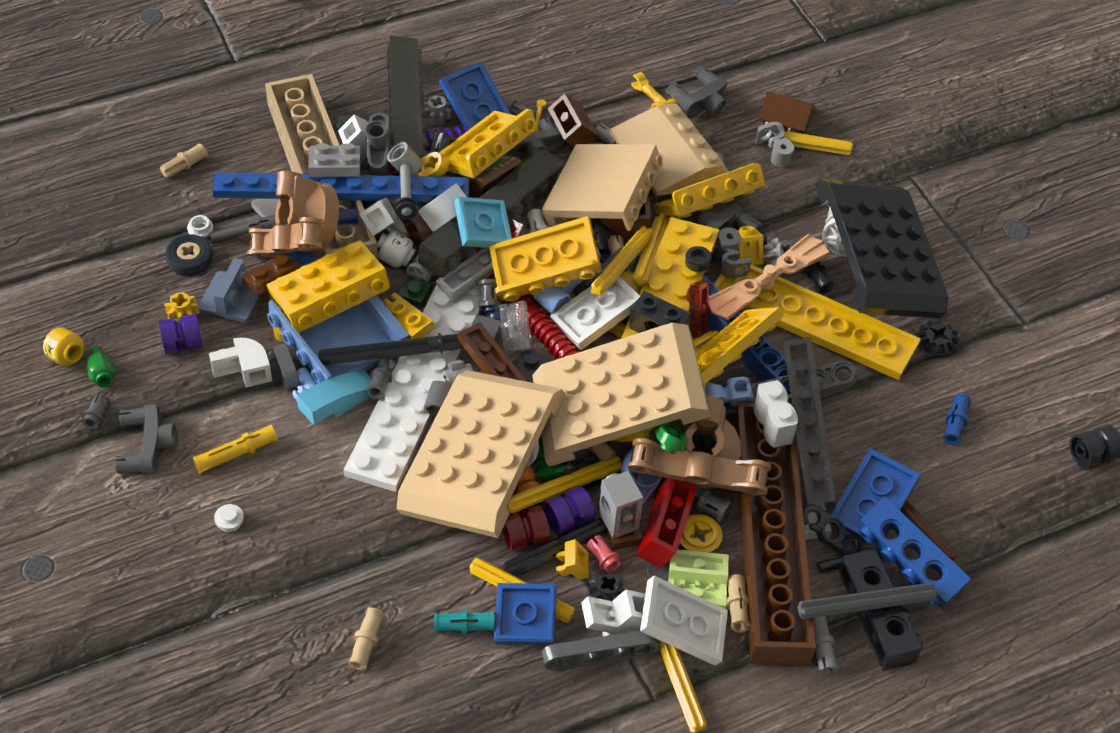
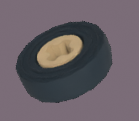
(189, 264)

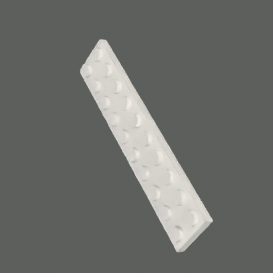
(399, 416)

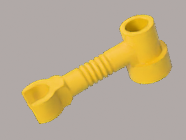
(642, 84)

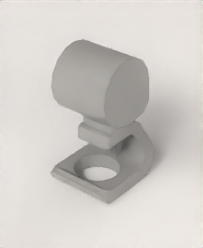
(782, 147)

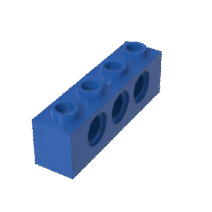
(885, 516)

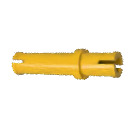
(246, 444)

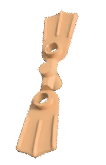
(736, 297)

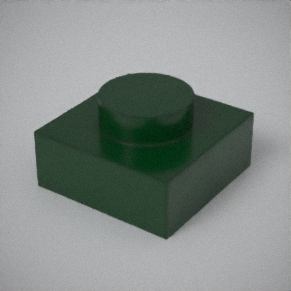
(415, 292)

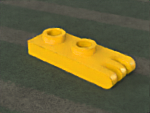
(411, 319)

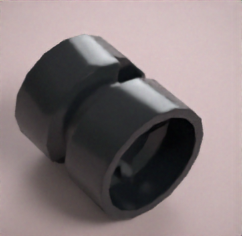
(1095, 446)

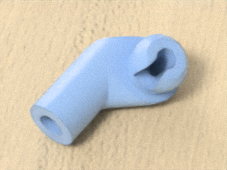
(305, 380)

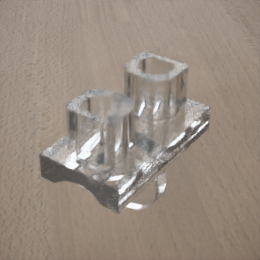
(515, 327)

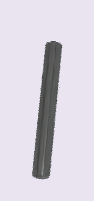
(866, 600)

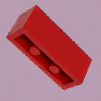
(666, 521)

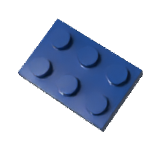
(472, 94)
(872, 481)

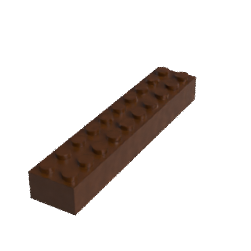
(774, 551)

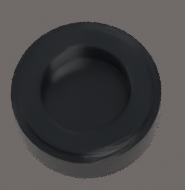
(698, 258)

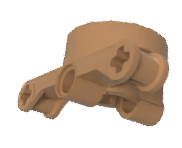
(303, 216)
(704, 470)

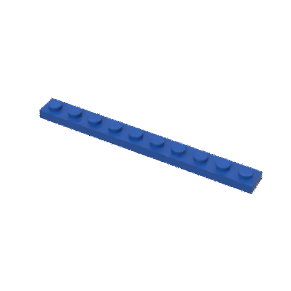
(347, 188)

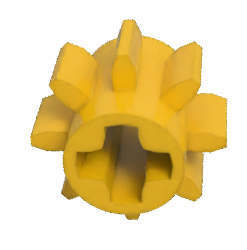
(181, 305)

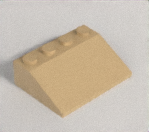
(682, 147)

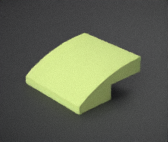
(701, 574)

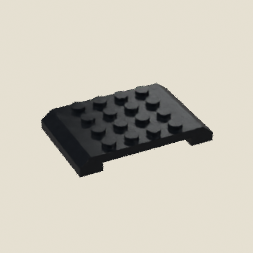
(885, 249)

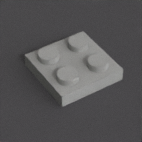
(334, 160)

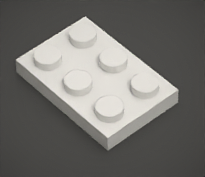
(592, 315)
(684, 620)

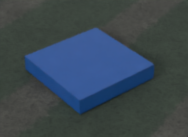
(525, 613)

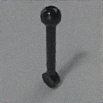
(591, 458)

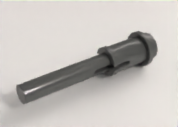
(263, 223)

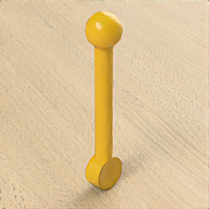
(541, 104)

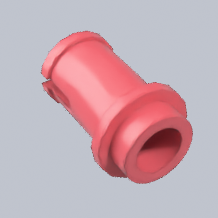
(607, 559)

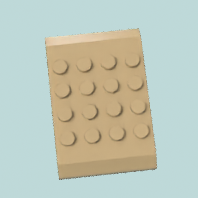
(622, 390)
(477, 452)

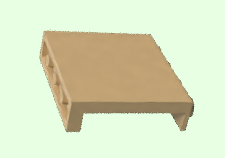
(604, 183)

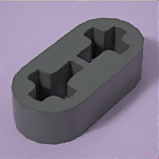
(285, 366)

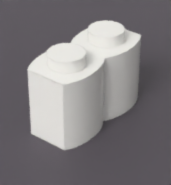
(775, 413)

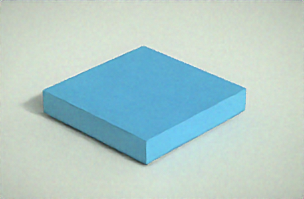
(482, 221)

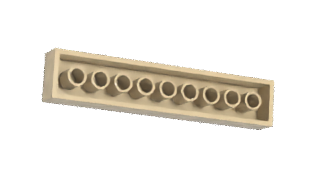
(304, 123)

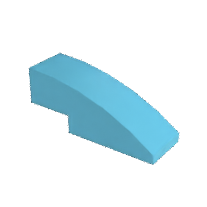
(334, 396)

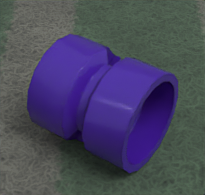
(180, 333)
(567, 510)

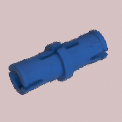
(957, 419)

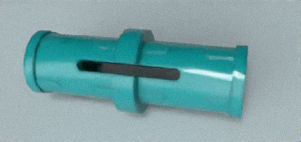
(442, 622)

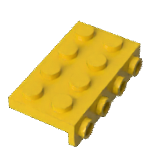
(488, 142)
(712, 191)
(545, 259)
(329, 285)

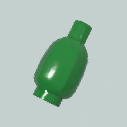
(100, 367)

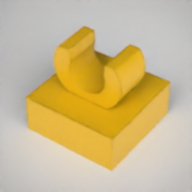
(575, 559)

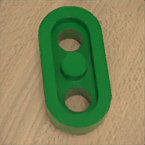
(671, 437)

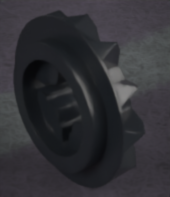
(940, 346)

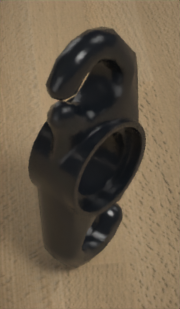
(823, 519)

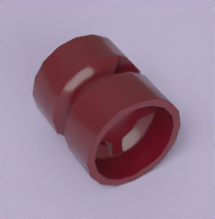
(526, 528)

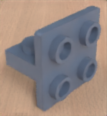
(228, 295)

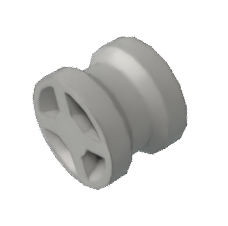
(418, 271)

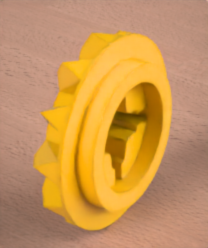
(702, 525)

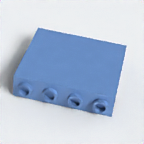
(358, 325)

